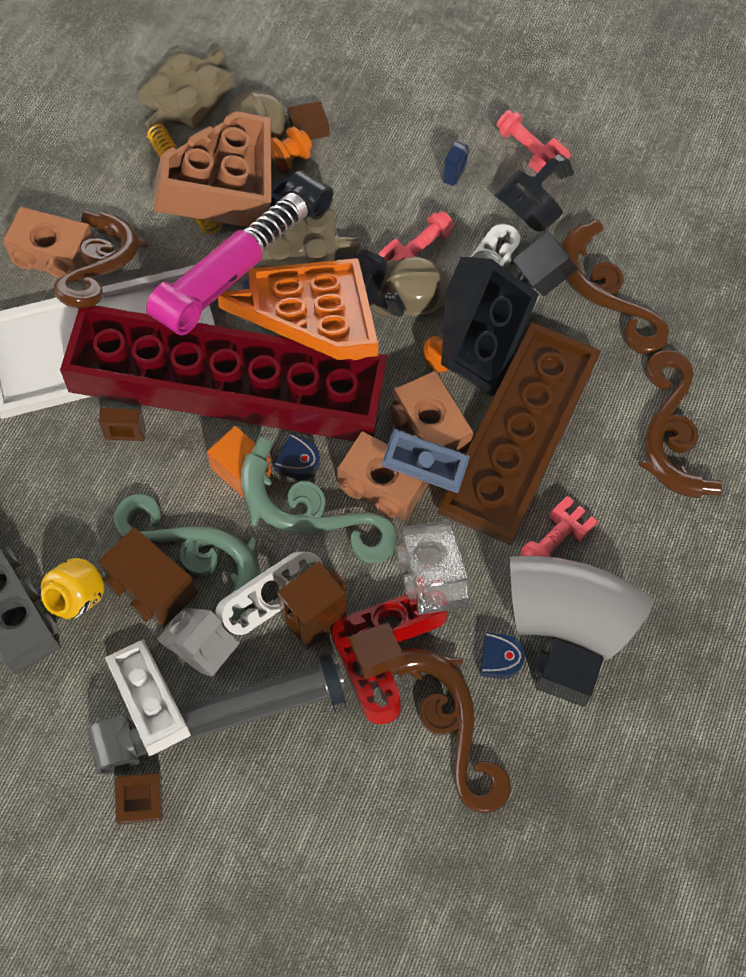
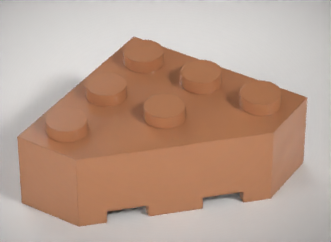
(219, 173)

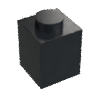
(544, 264)
(568, 672)

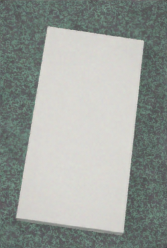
(37, 337)

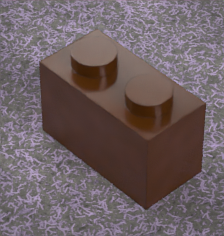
(147, 577)
(313, 603)

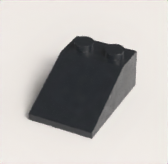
(484, 321)

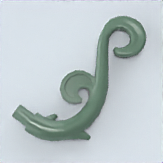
(261, 506)
(194, 539)

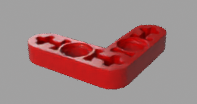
(407, 629)

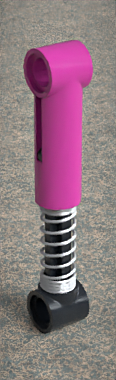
(182, 302)

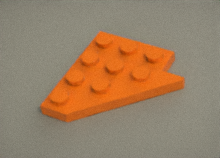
(311, 304)

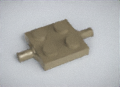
(185, 88)
(309, 243)

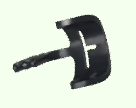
(533, 215)
(375, 265)

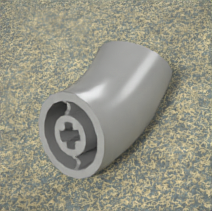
(576, 603)

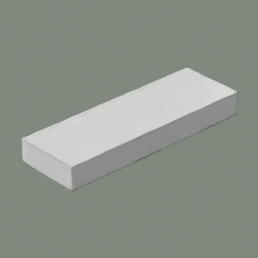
(147, 697)

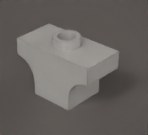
(199, 640)

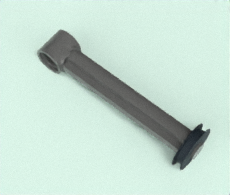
(118, 745)

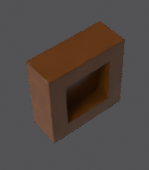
(309, 118)
(122, 424)
(376, 650)
(138, 798)

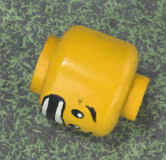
(72, 588)

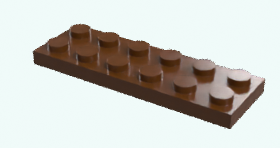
(520, 433)

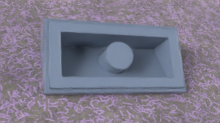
(425, 461)

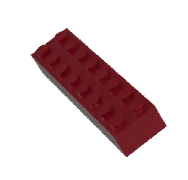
(222, 374)

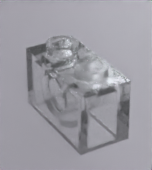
(433, 567)

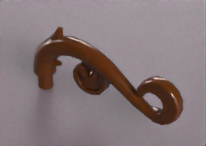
(100, 257)
(604, 295)
(685, 430)
(462, 720)

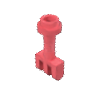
(510, 125)
(439, 226)
(565, 526)

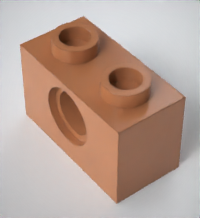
(46, 242)
(430, 399)
(363, 464)

